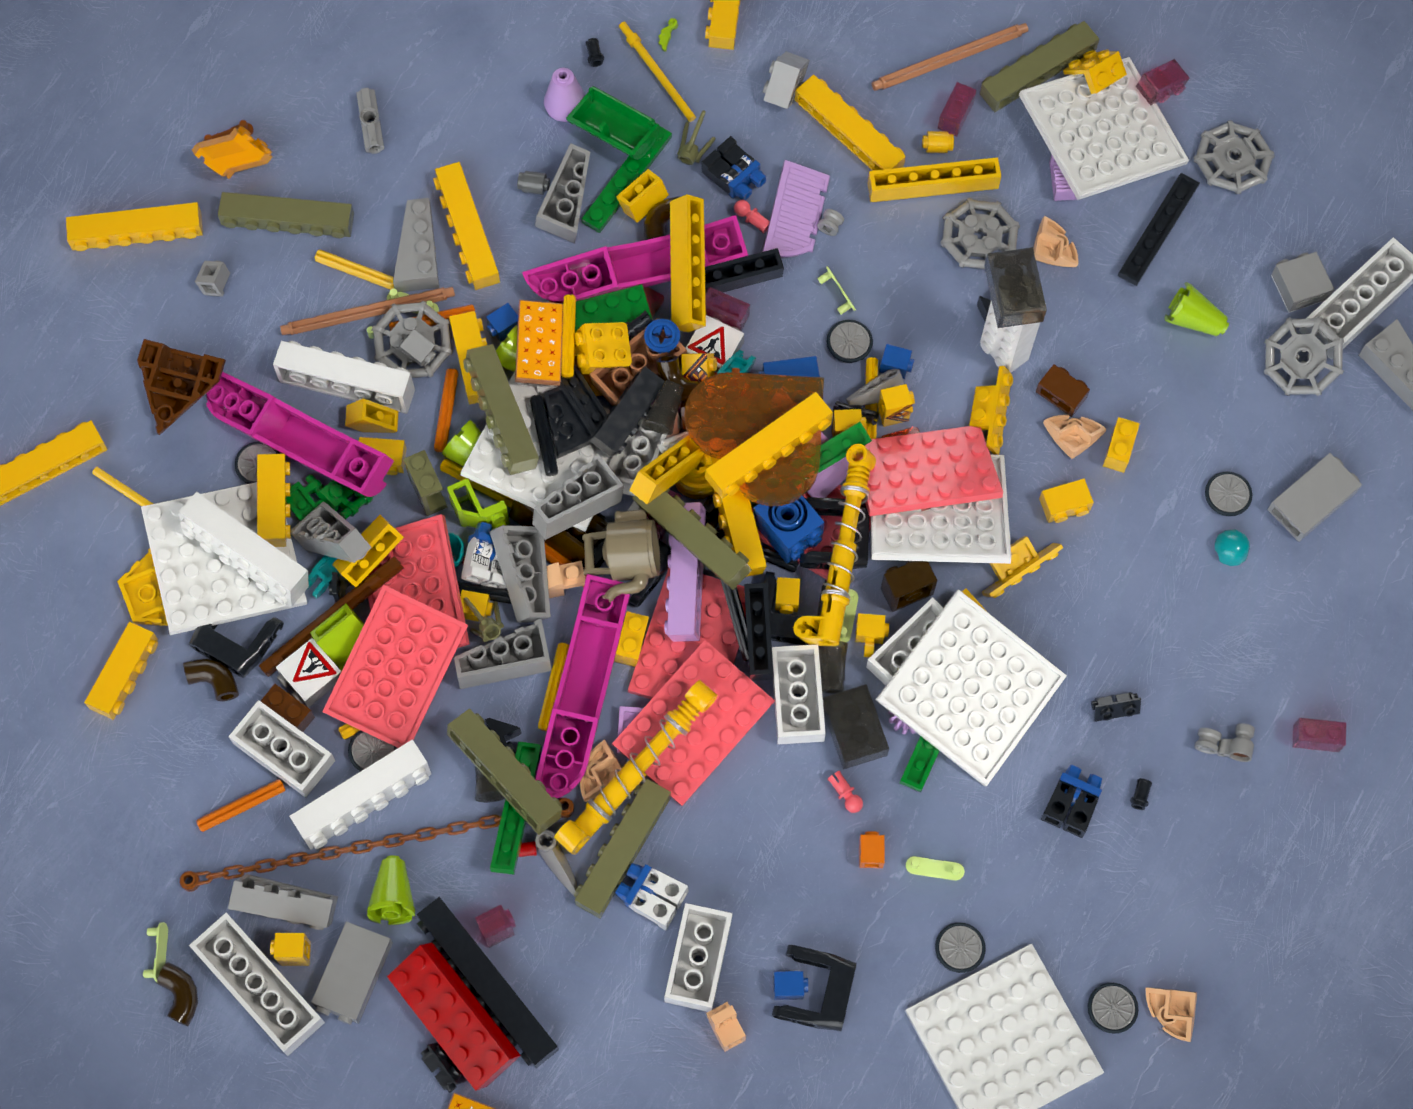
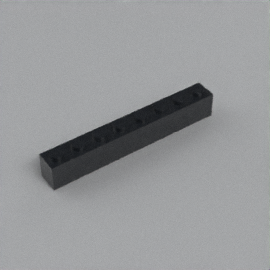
(487, 982)

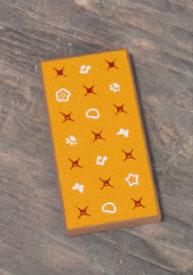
(539, 343)

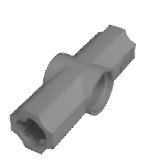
(371, 130)

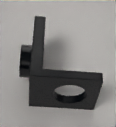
(337, 587)

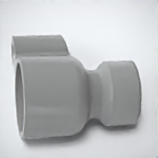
(1240, 747)

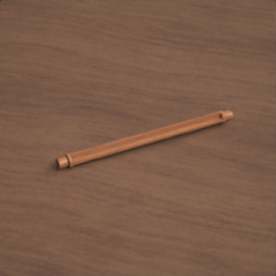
(949, 57)
(363, 311)

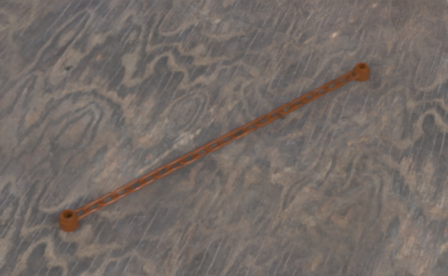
(242, 870)

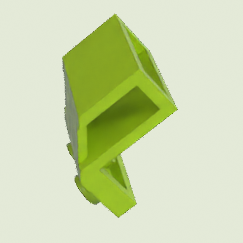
(495, 514)
(338, 634)

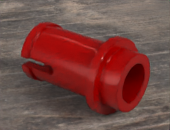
(528, 849)

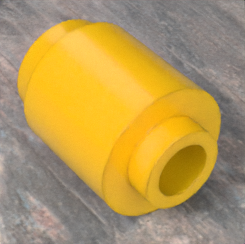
(938, 142)

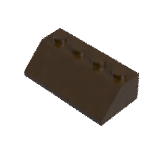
(567, 542)

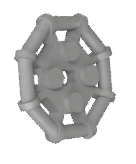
(1234, 168)
(978, 223)
(403, 329)
(1317, 356)

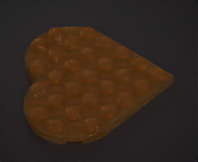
(735, 407)

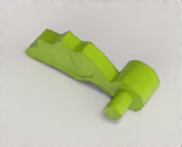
(665, 35)

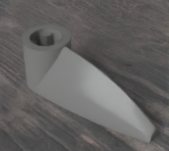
(870, 392)
(556, 860)

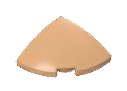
(1053, 246)
(1073, 434)
(599, 770)
(1174, 1010)

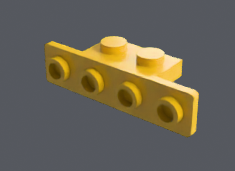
(990, 409)
(1023, 560)

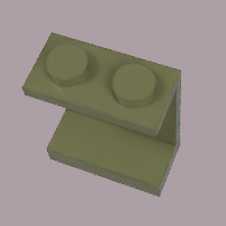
(425, 482)

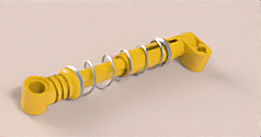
(836, 595)
(576, 833)

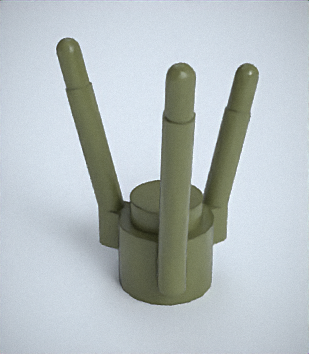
(689, 153)
(488, 626)

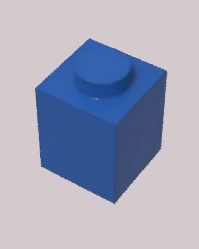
(502, 322)
(896, 358)
(790, 985)

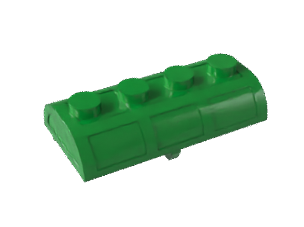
(615, 123)

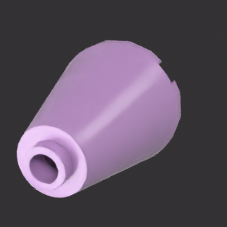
(562, 94)

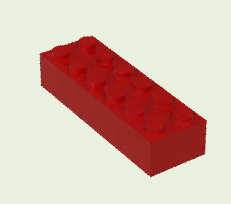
(453, 1016)

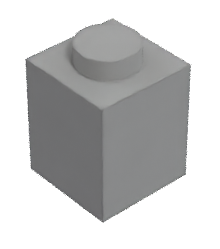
(418, 348)

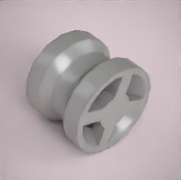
(830, 222)
(1208, 740)

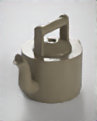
(628, 550)

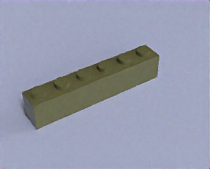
(1038, 66)
(286, 214)
(501, 409)
(697, 538)
(504, 771)
(622, 848)

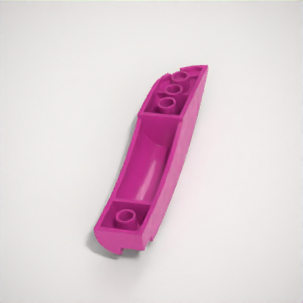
(629, 264)
(298, 436)
(582, 687)

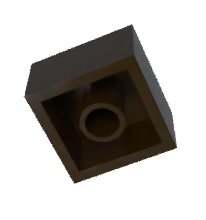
(908, 584)

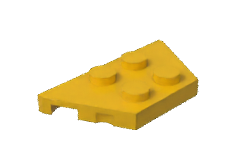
(142, 593)

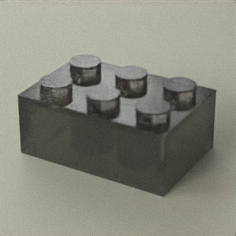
(1015, 287)
(855, 726)

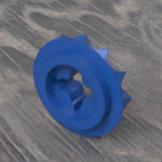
(655, 328)

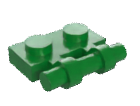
(337, 495)
(300, 500)

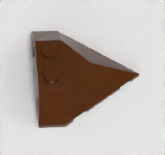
(175, 380)

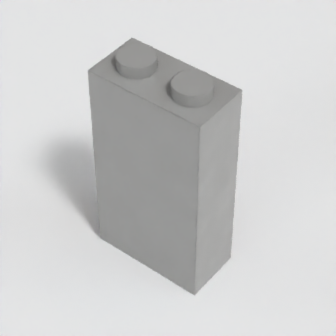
(1315, 496)
(351, 973)

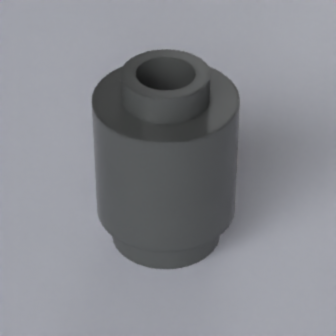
(533, 182)

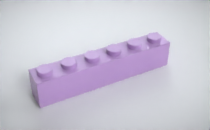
(684, 588)

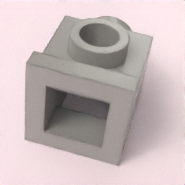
(212, 278)

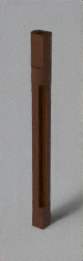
(352, 599)

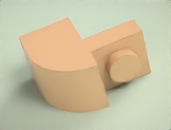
(564, 577)
(726, 1026)

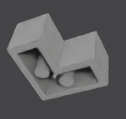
(786, 75)

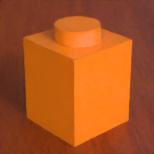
(871, 850)

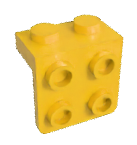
(1099, 68)
(602, 346)

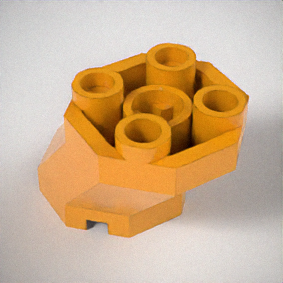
(233, 152)

